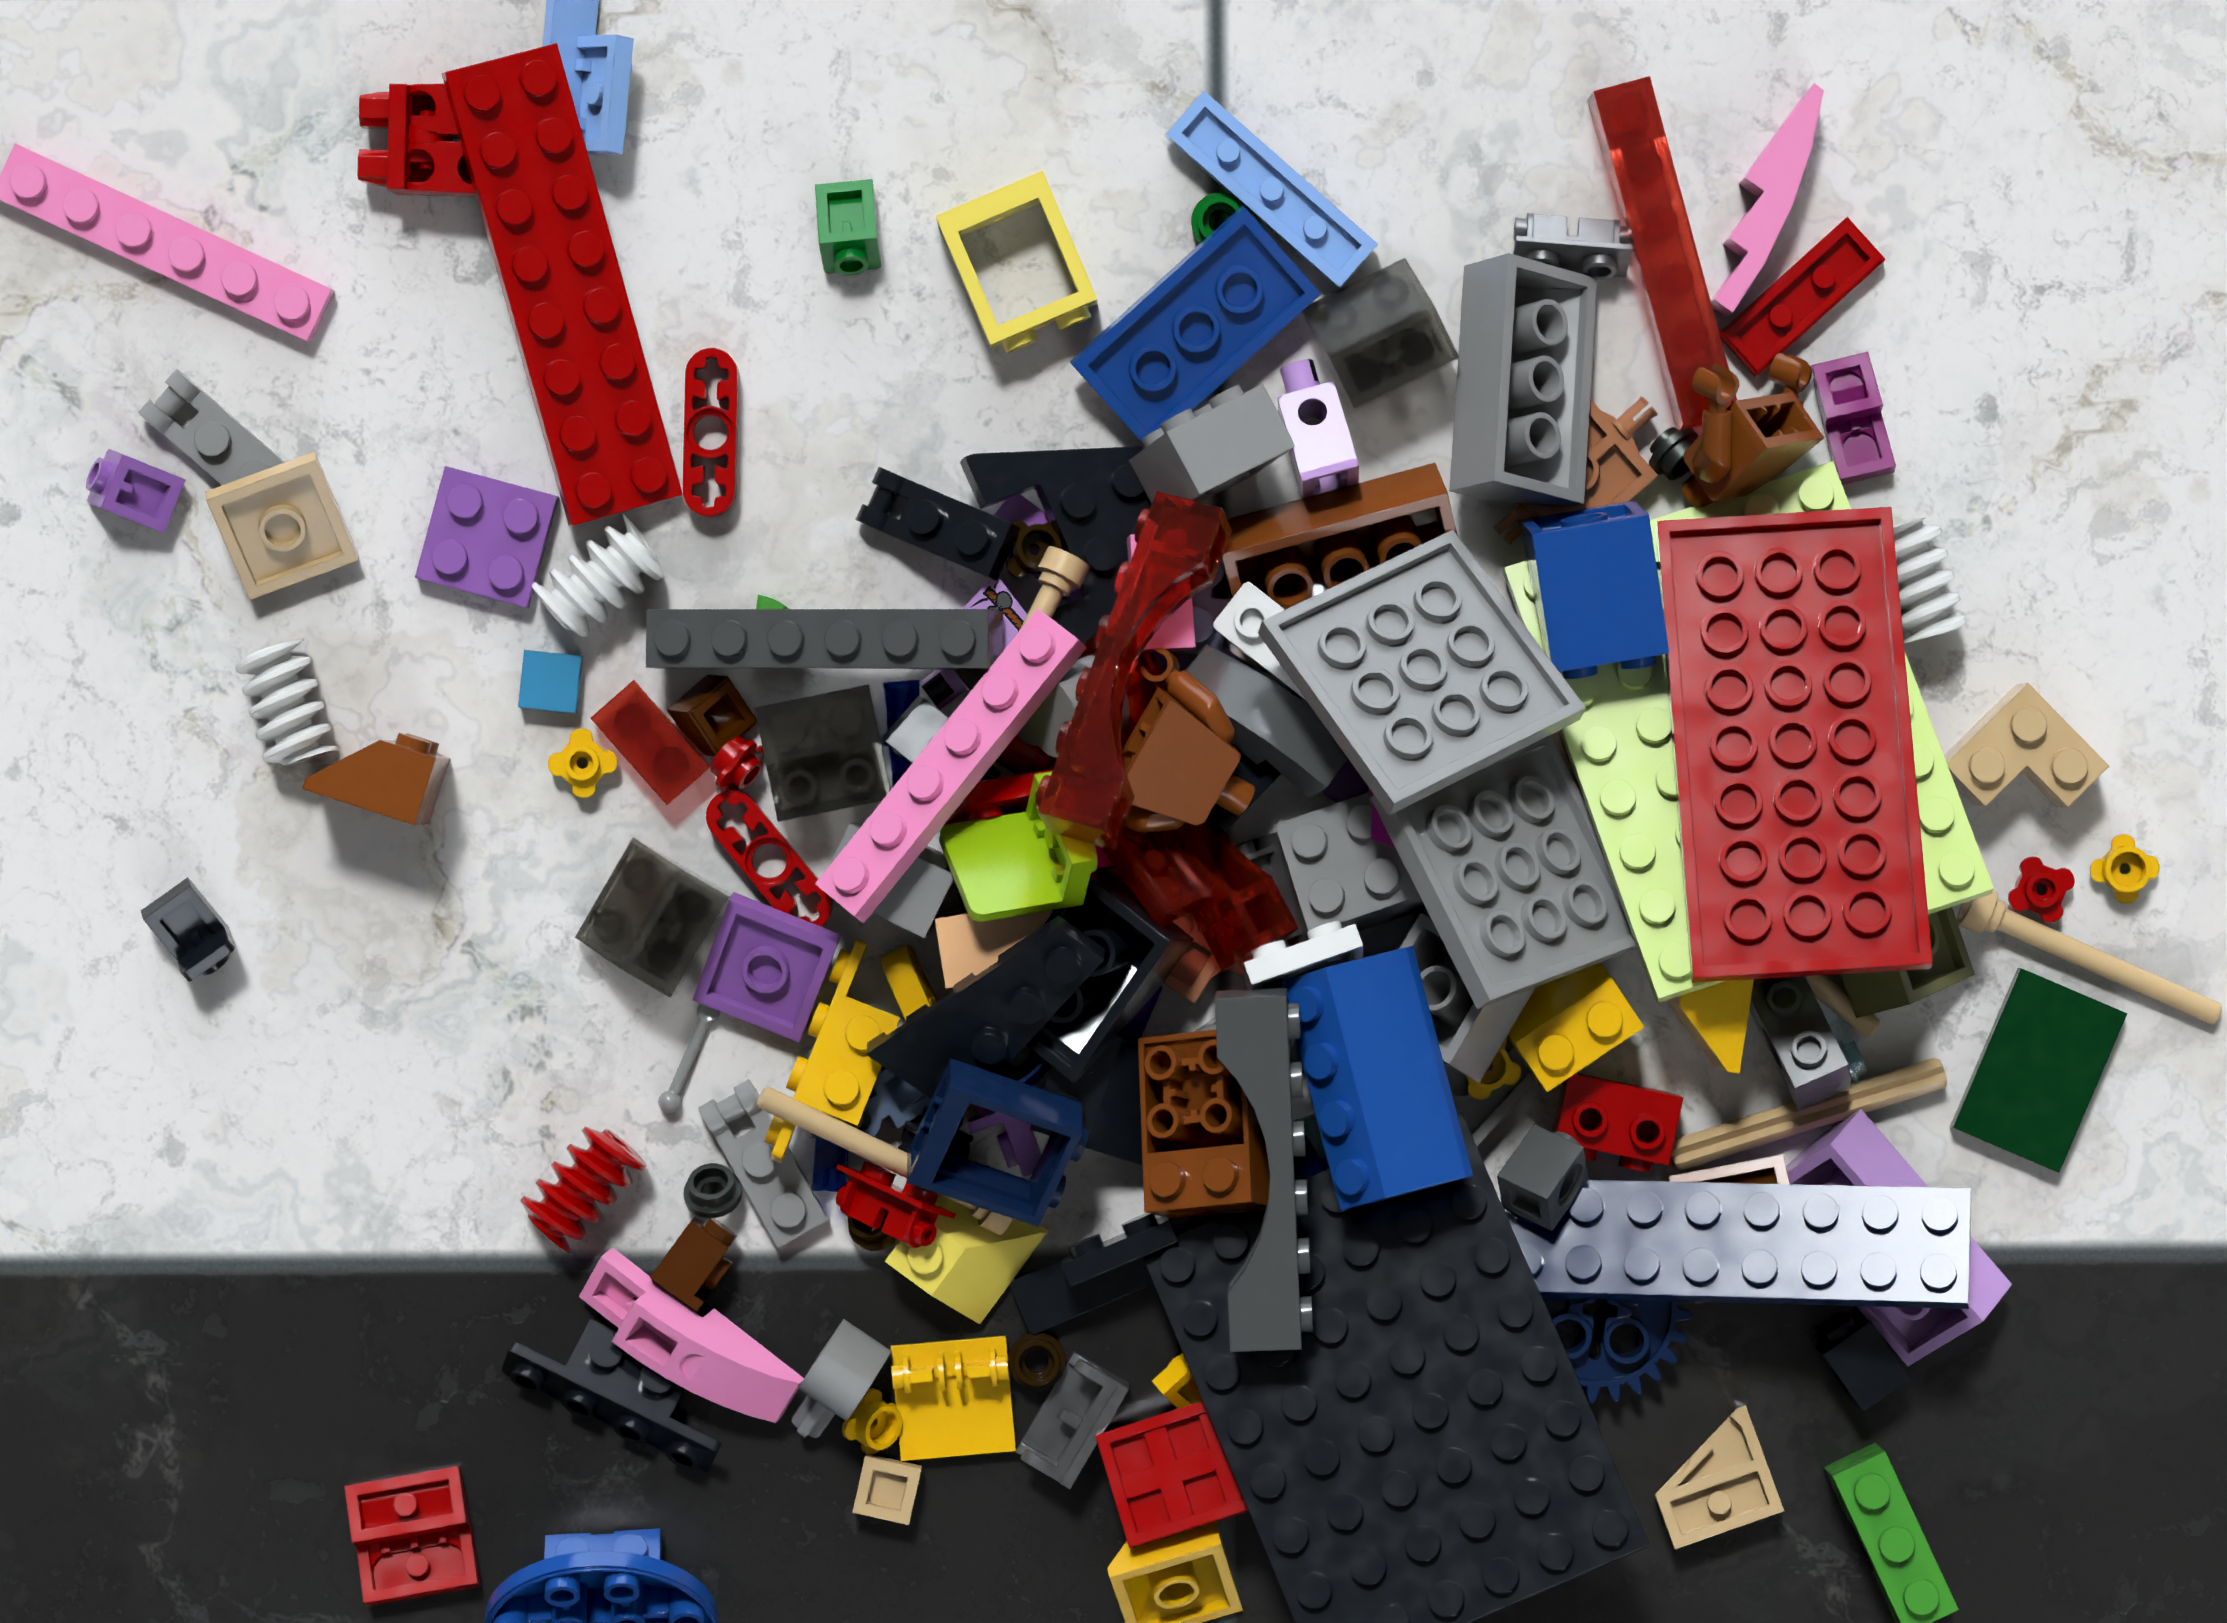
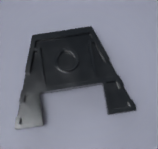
(1091, 505)

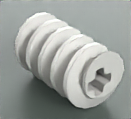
(600, 579)
(1922, 583)
(284, 704)

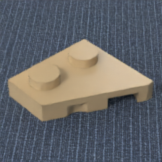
(1719, 1485)

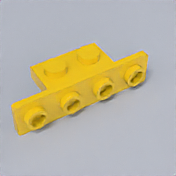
(838, 1071)

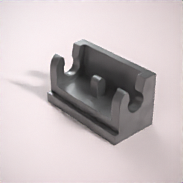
(1070, 1418)

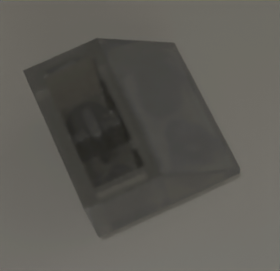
(1380, 334)
(824, 752)
(653, 917)

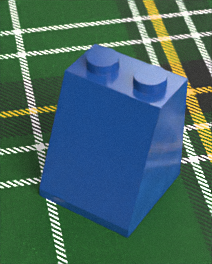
(1596, 588)

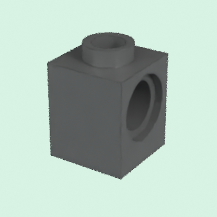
(1543, 1176)

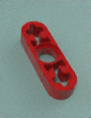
(725, 390)
(752, 819)

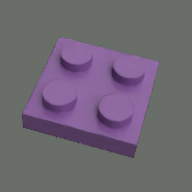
(486, 537)
(766, 967)

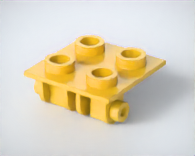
(953, 1398)

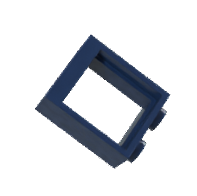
(981, 1185)

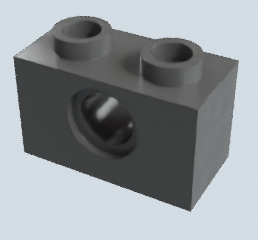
(1799, 1040)

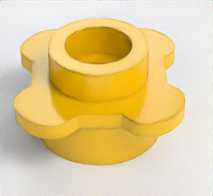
(599, 763)
(2141, 868)
(1502, 1072)
(873, 1423)

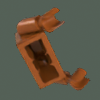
(1752, 437)
(1182, 756)

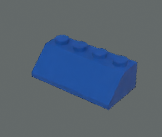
(1377, 1078)

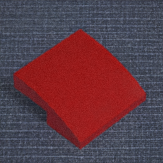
(412, 1536)

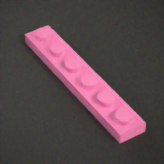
(163, 243)
(950, 765)

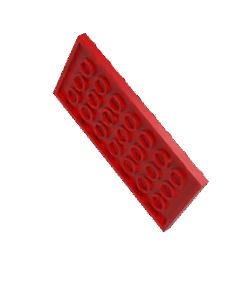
(1793, 745)

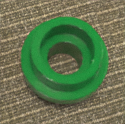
(1206, 207)

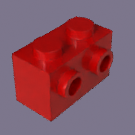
(1619, 1120)

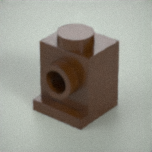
(695, 1261)

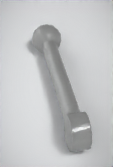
(670, 1100)

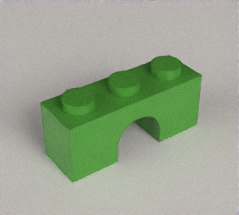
(1891, 1536)

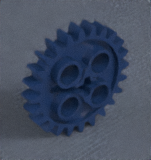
(1656, 1329)

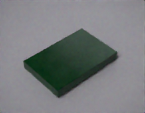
(2038, 1069)

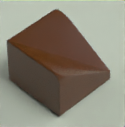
(712, 714)

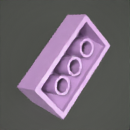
(1862, 1156)

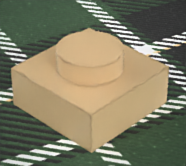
(887, 1489)

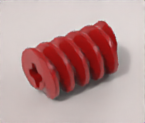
(581, 1185)

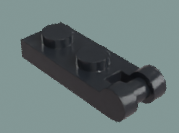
(940, 524)

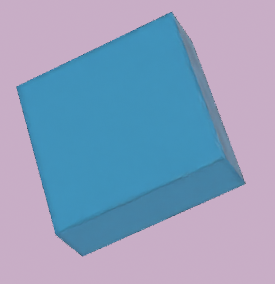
(550, 681)

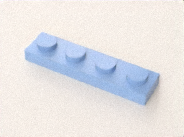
(1271, 190)

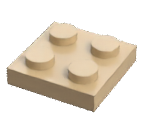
(281, 525)

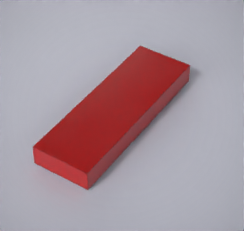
(1801, 296)

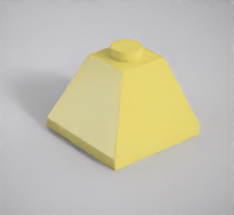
(966, 1262)

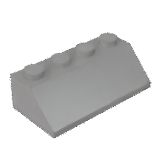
(1523, 382)

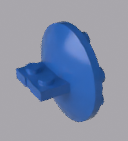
(602, 1581)

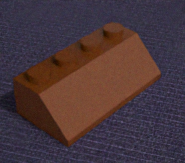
(1335, 535)

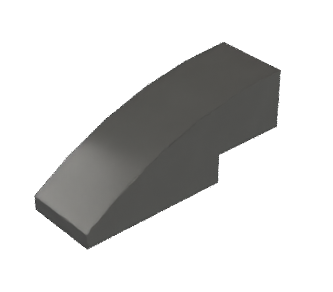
(1271, 721)

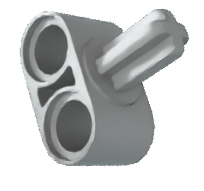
(838, 1379)

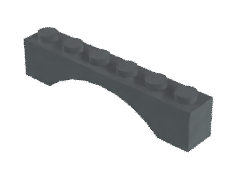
(823, 638)
(1265, 1291)

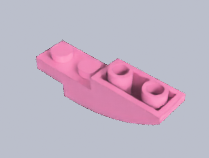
(693, 1351)

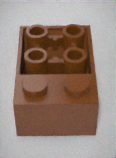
(1197, 1132)

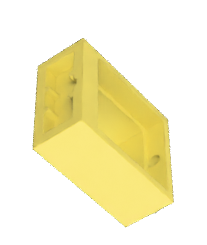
(993, 208)

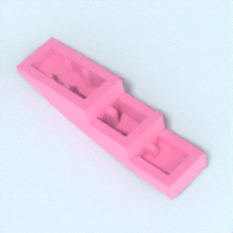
(1774, 182)

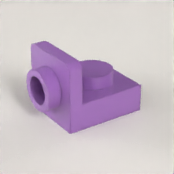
(133, 489)
(1017, 1144)

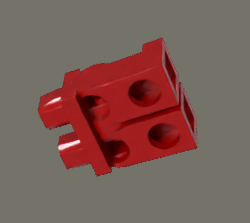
(420, 143)

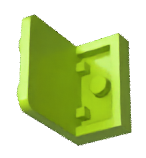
(1015, 864)

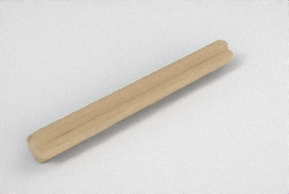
(1788, 1121)

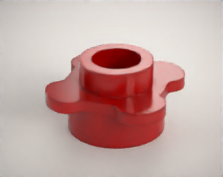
(737, 764)
(2025, 895)

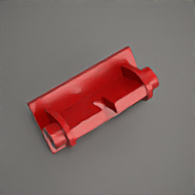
(910, 1209)

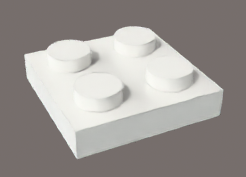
(1326, 947)

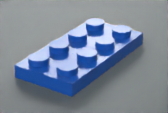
(1196, 325)

